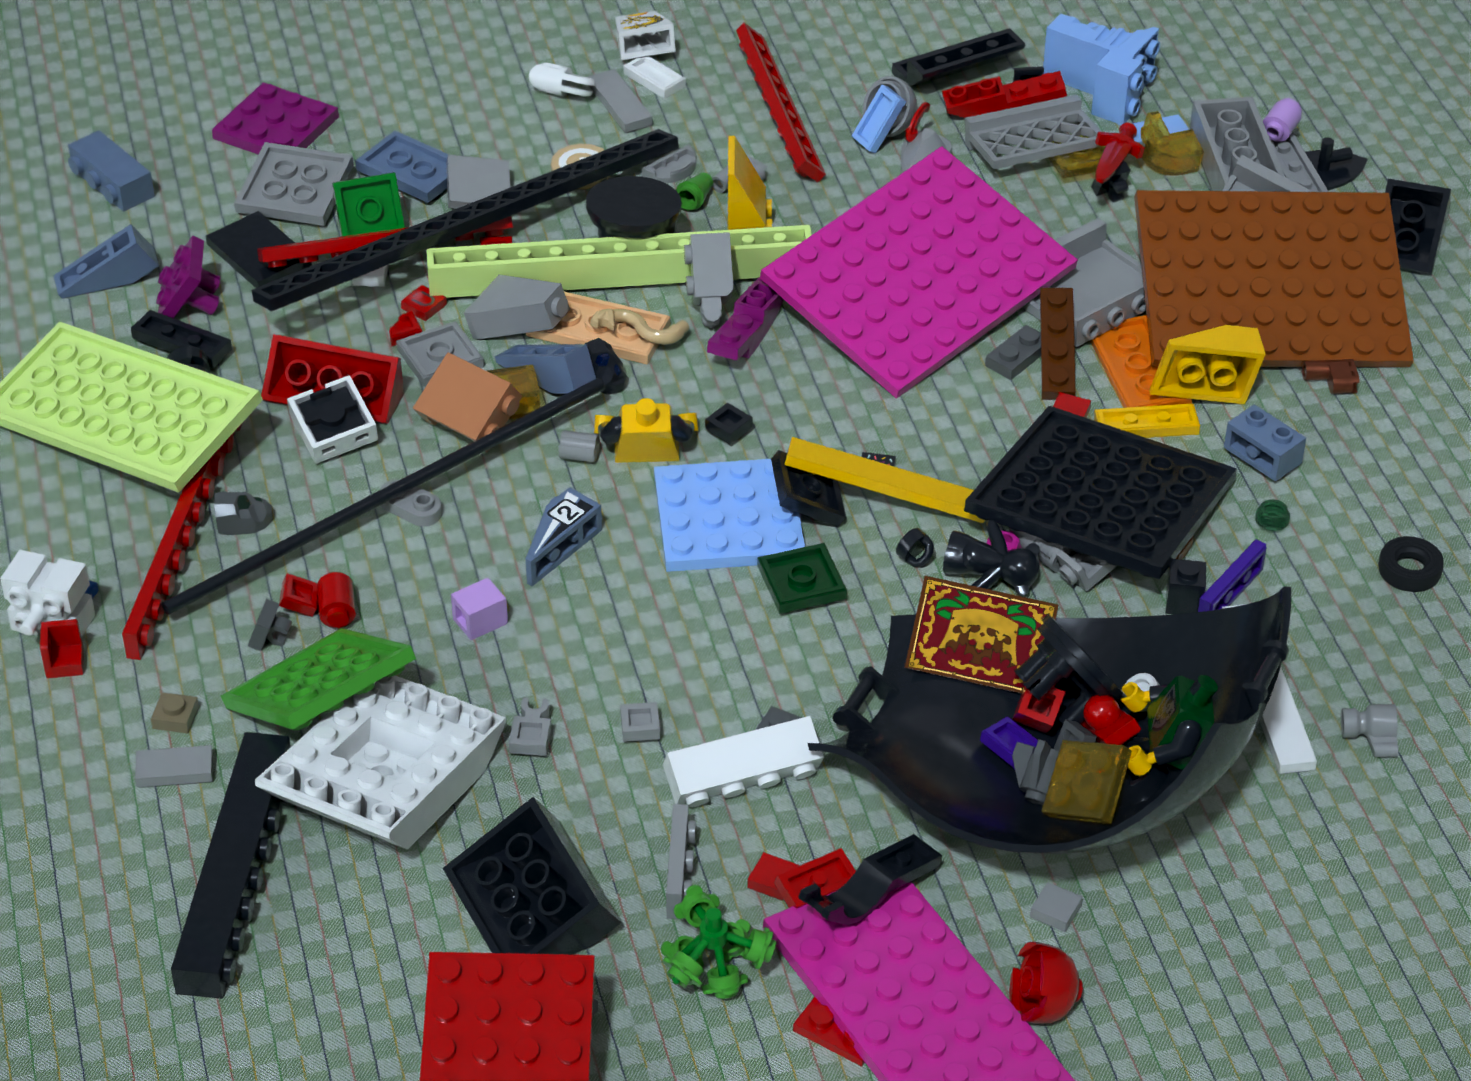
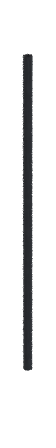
(380, 497)

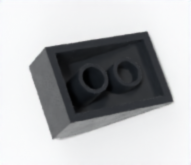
(1418, 222)

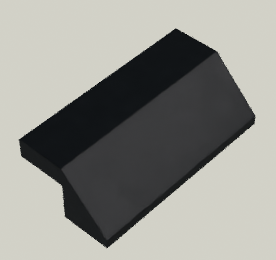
(958, 57)

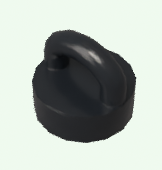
(912, 545)

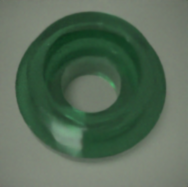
(1272, 515)

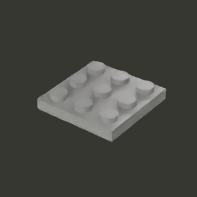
(293, 183)

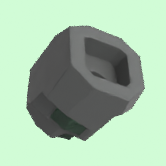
(241, 513)

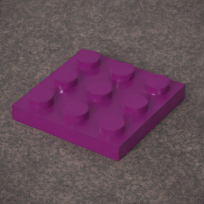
(274, 117)

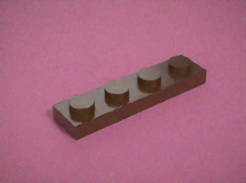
(1057, 342)

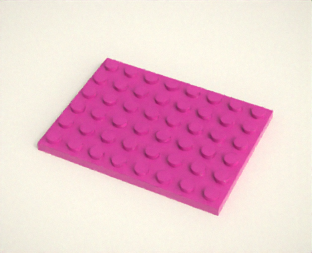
(918, 271)

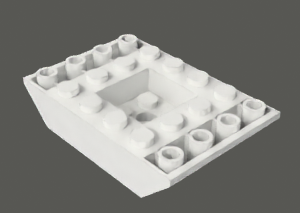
(388, 760)

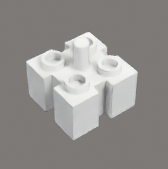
(46, 592)

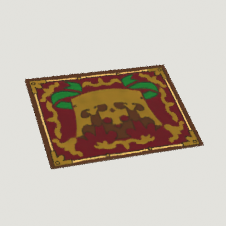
(975, 633)

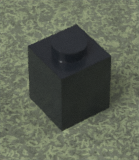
(1185, 586)

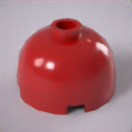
(1044, 984)

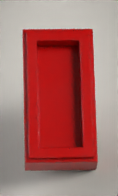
(1108, 721)

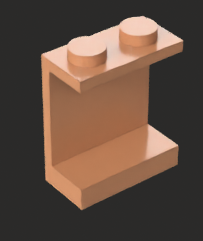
(467, 399)

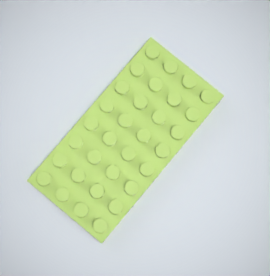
(122, 405)

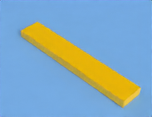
(879, 477)

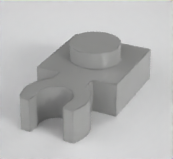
(531, 731)

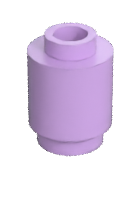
(1282, 119)

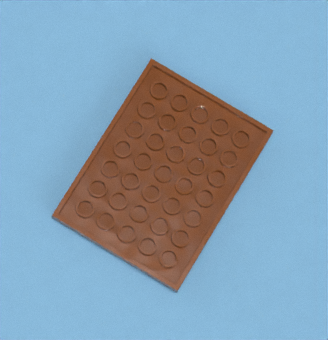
(1296, 265)

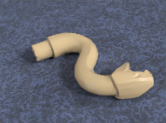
(608, 317)

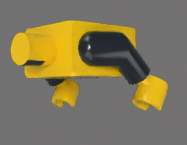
(646, 431)

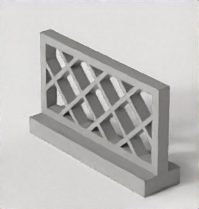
(1037, 120)

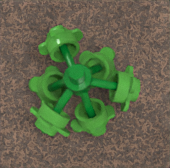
(715, 934)

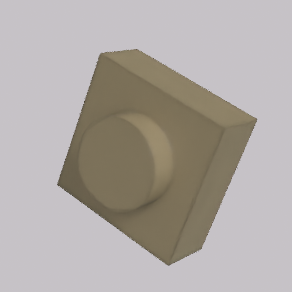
(174, 712)

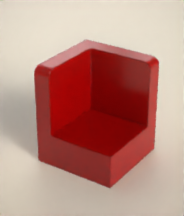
(61, 648)

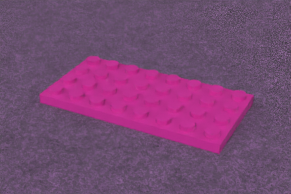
(912, 995)

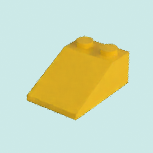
(746, 192)
(1210, 365)

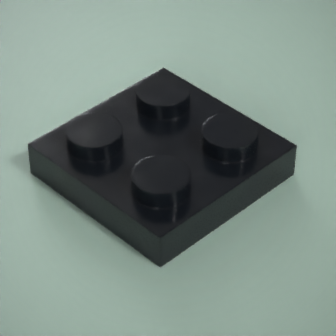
(807, 492)

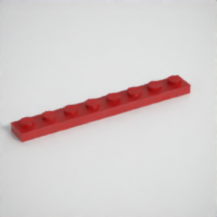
(781, 104)
(309, 250)

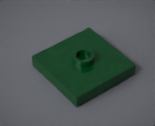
(802, 578)

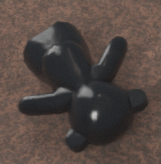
(993, 561)

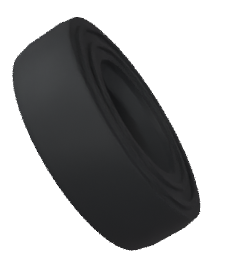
(1405, 578)

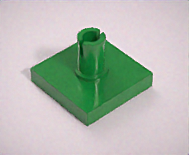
(368, 204)

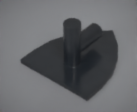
(1336, 166)

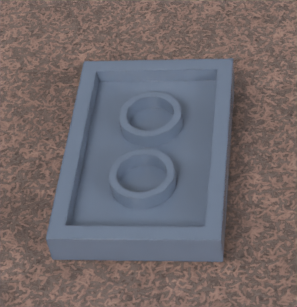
(417, 166)

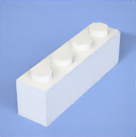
(742, 762)

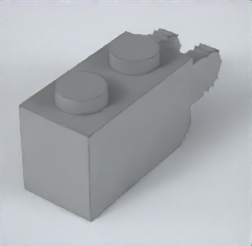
(710, 274)

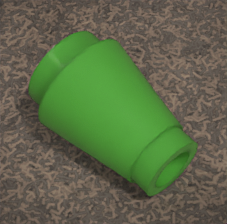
(694, 191)

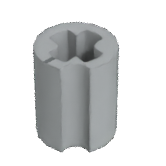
(579, 446)

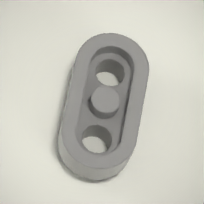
(415, 506)

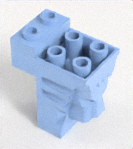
(1103, 63)

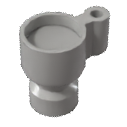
(1378, 725)

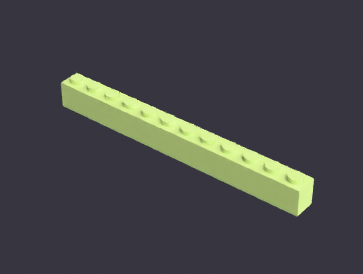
(600, 261)

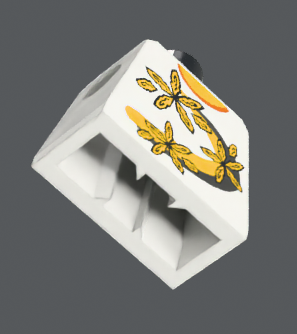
(640, 35)

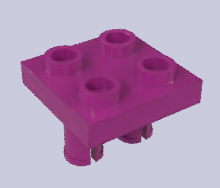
(186, 282)

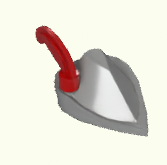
(920, 143)

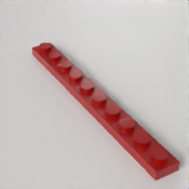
(171, 554)

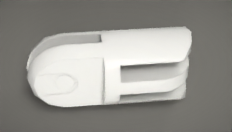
(558, 80)

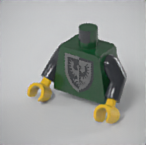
(1176, 720)

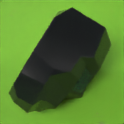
(607, 365)

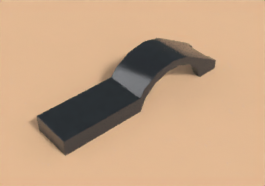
(874, 880)

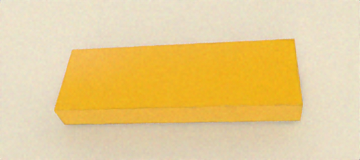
(1152, 420)

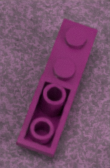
(749, 323)

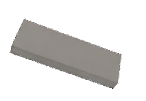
(620, 101)

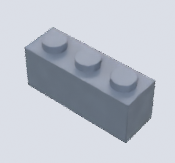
(110, 170)

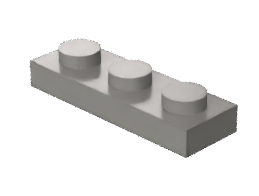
(680, 859)

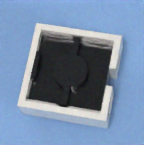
(332, 419)

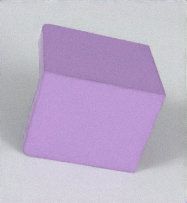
(479, 608)

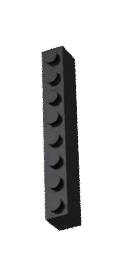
(230, 874)

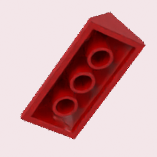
(306, 365)

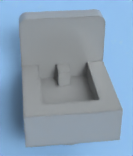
(1082, 569)

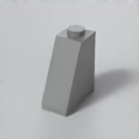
(516, 307)

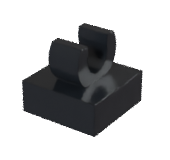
(1115, 185)

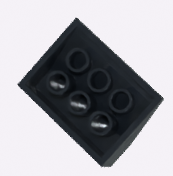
(531, 887)

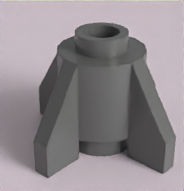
(1034, 769)

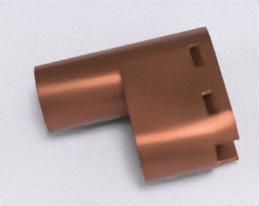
(1340, 374)

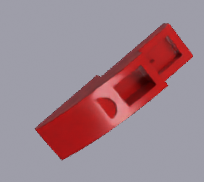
(992, 96)

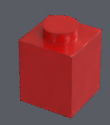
(1036, 713)

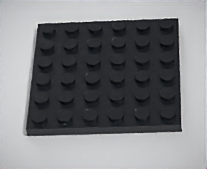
(1101, 491)

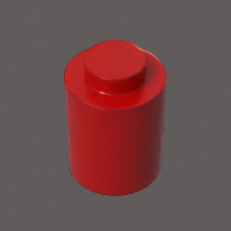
(336, 599)

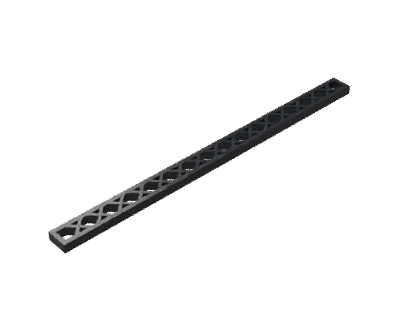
(462, 220)

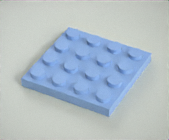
(722, 515)

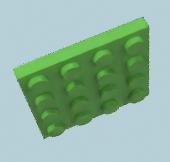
(319, 678)

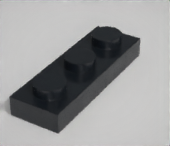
(172, 334)

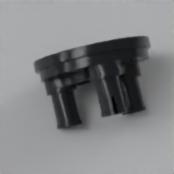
(633, 207)
(1063, 657)

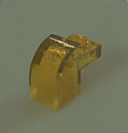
(1169, 153)

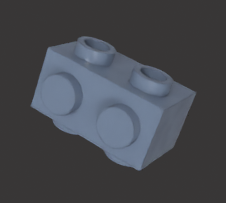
(1264, 442)

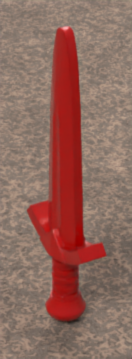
(1116, 150)

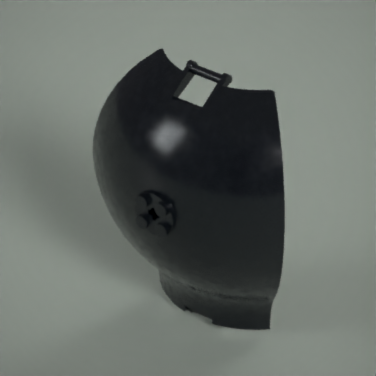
(931, 725)

